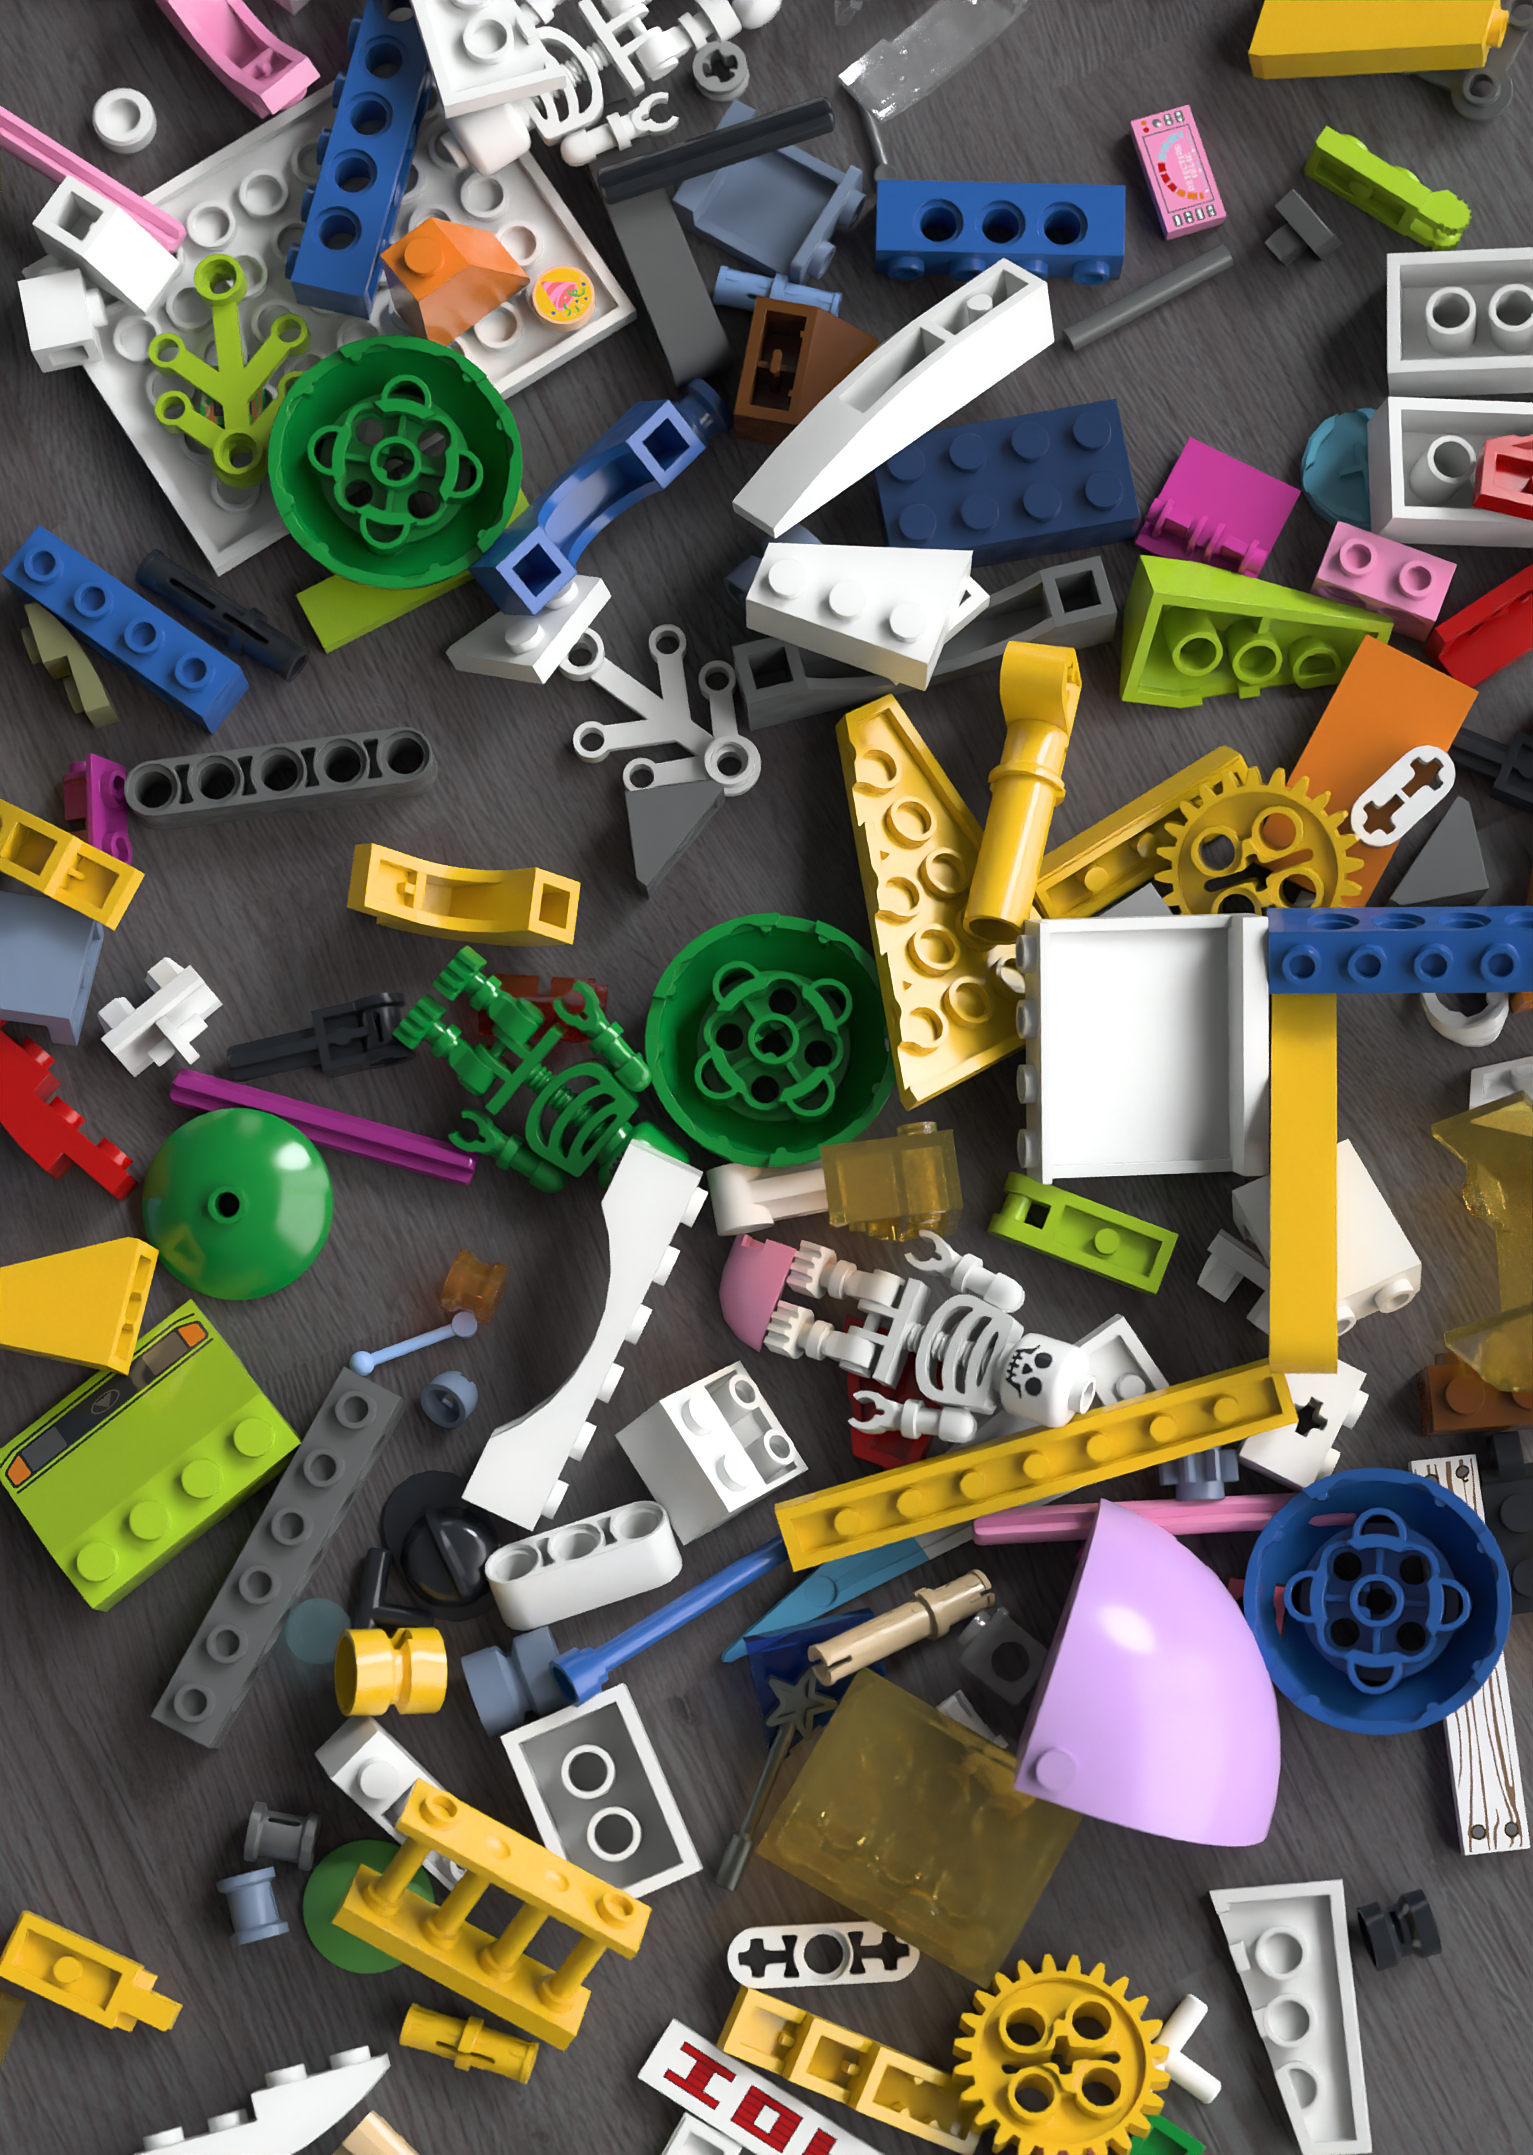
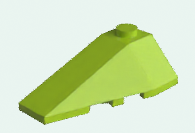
(1219, 632)

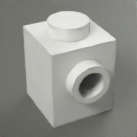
(62, 318)

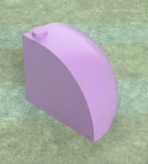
(1153, 1695)

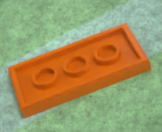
(1371, 722)

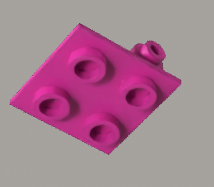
(1217, 512)

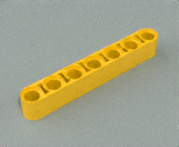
(1303, 1185)

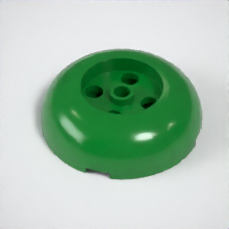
(408, 390)
(728, 981)

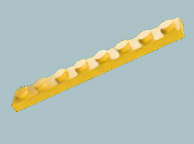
(1034, 1463)

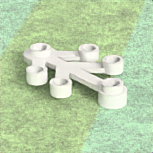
(667, 718)

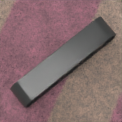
(662, 271)
(254, 765)

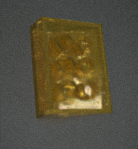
(920, 1828)

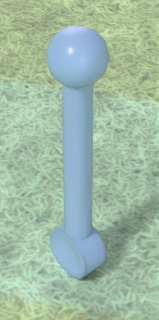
(462, 1325)

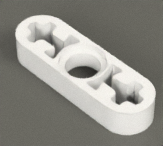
(807, 1977)

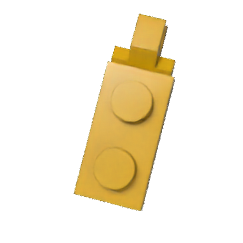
(84, 1976)

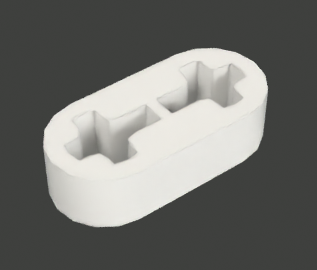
(1391, 786)

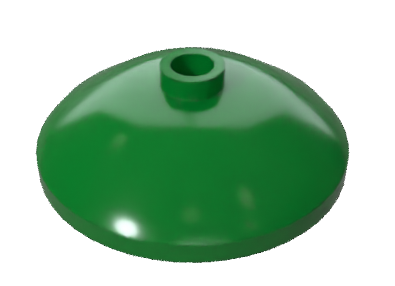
(281, 1197)

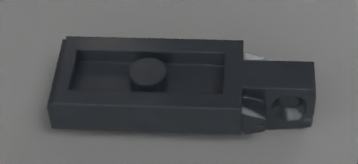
(1509, 1513)

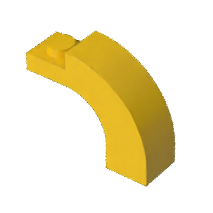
(463, 903)

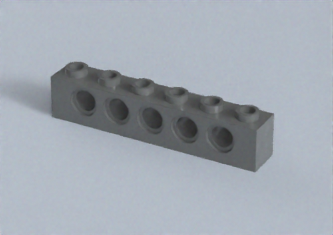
(280, 1559)

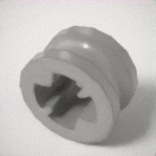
(730, 56)

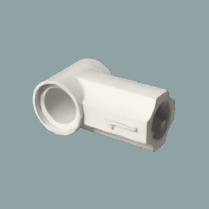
(753, 1197)

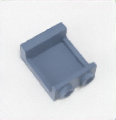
(772, 208)
(46, 964)

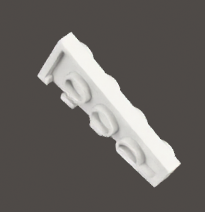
(483, 53)
(1301, 1989)

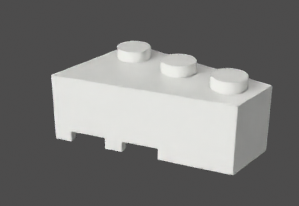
(861, 604)

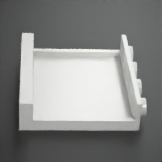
(1144, 1045)

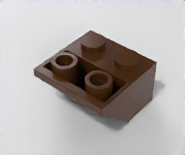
(791, 365)

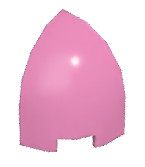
(753, 1286)

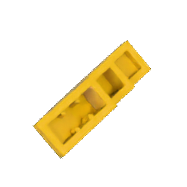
(849, 2069)

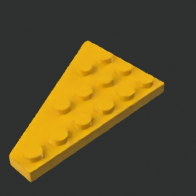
(917, 852)

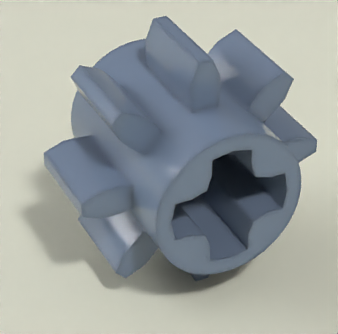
(1200, 1474)

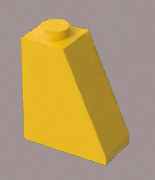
(78, 1304)

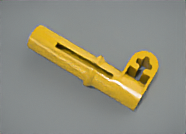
(1039, 706)

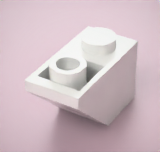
(105, 245)

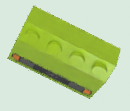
(146, 1458)

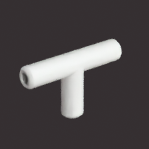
(1181, 2068)

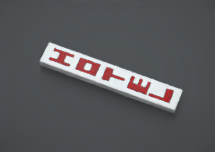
(742, 2100)

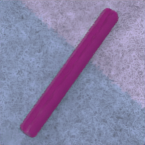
(331, 1128)

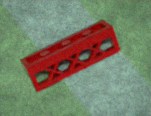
(1486, 633)

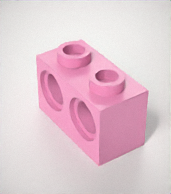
(1384, 579)

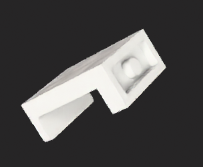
(1373, 1255)

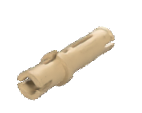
(924, 1616)

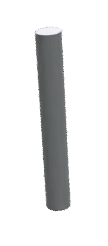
(1147, 297)

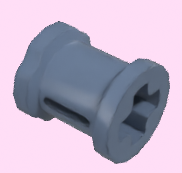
(252, 1906)

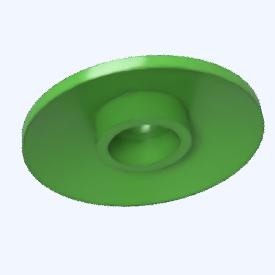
(326, 1891)

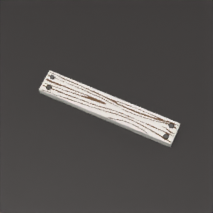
(1482, 1731)

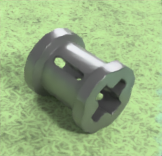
(282, 1836)

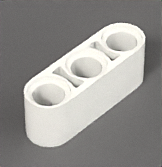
(583, 1565)

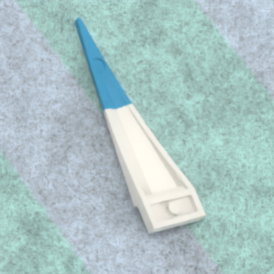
(1121, 1373)

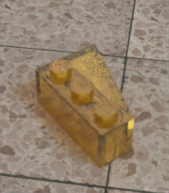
(895, 1184)

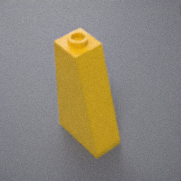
(1373, 36)

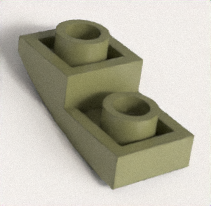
(61, 654)

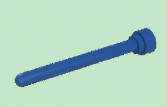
(582, 1672)

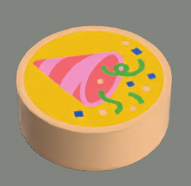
(563, 298)

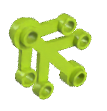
(233, 384)

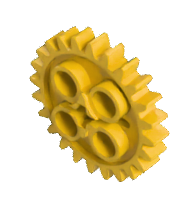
(1240, 817)
(1050, 2005)

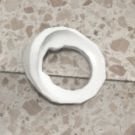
(1471, 1031)

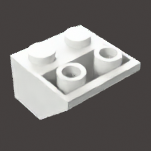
(711, 1451)

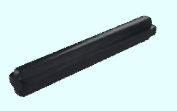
(716, 150)

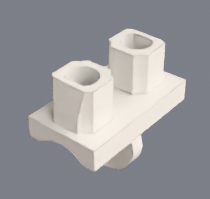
(163, 1021)
(1227, 1267)

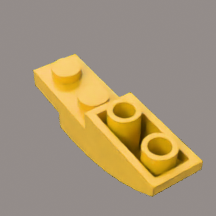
(65, 867)

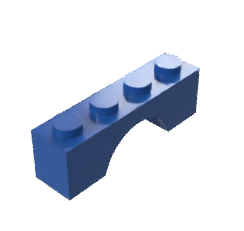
(621, 468)

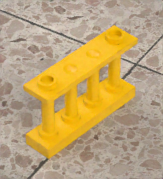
(469, 1959)

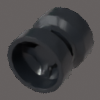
(1412, 1924)

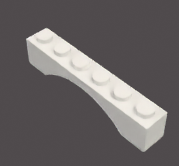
(527, 1454)

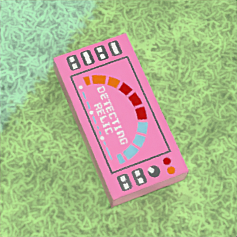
(1177, 172)

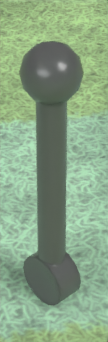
(884, 170)

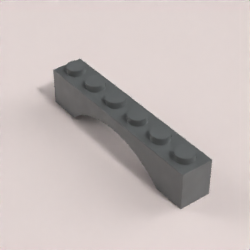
(1051, 607)

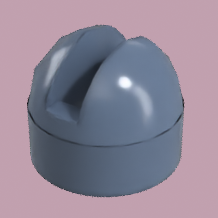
(443, 1411)

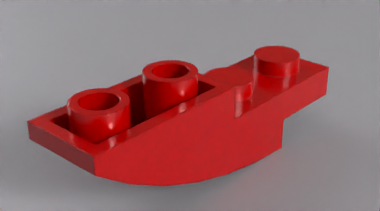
(51, 1130)

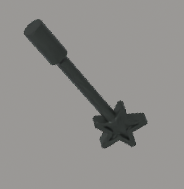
(793, 1710)

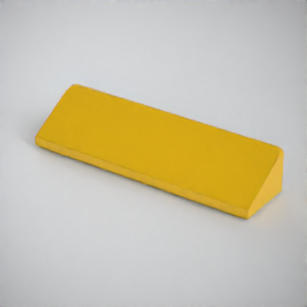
(1123, 846)

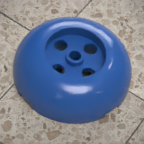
(1376, 1682)

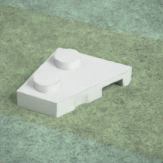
(529, 645)

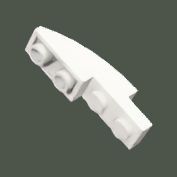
(288, 2111)

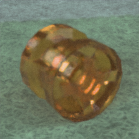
(475, 1286)

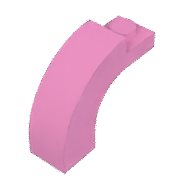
(242, 53)

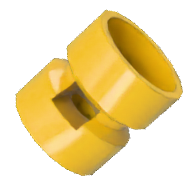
(386, 1671)

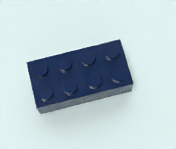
(1012, 486)

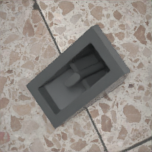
(666, 825)
(1448, 867)

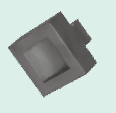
(1302, 230)

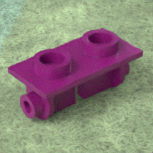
(97, 796)

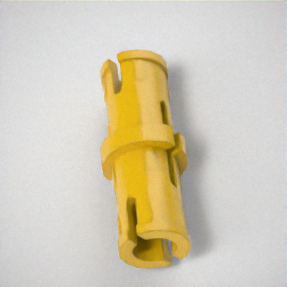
(469, 2043)

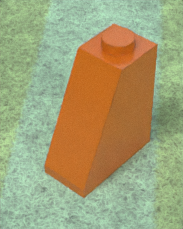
(449, 278)

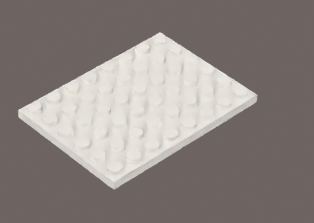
(250, 208)

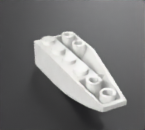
(902, 393)

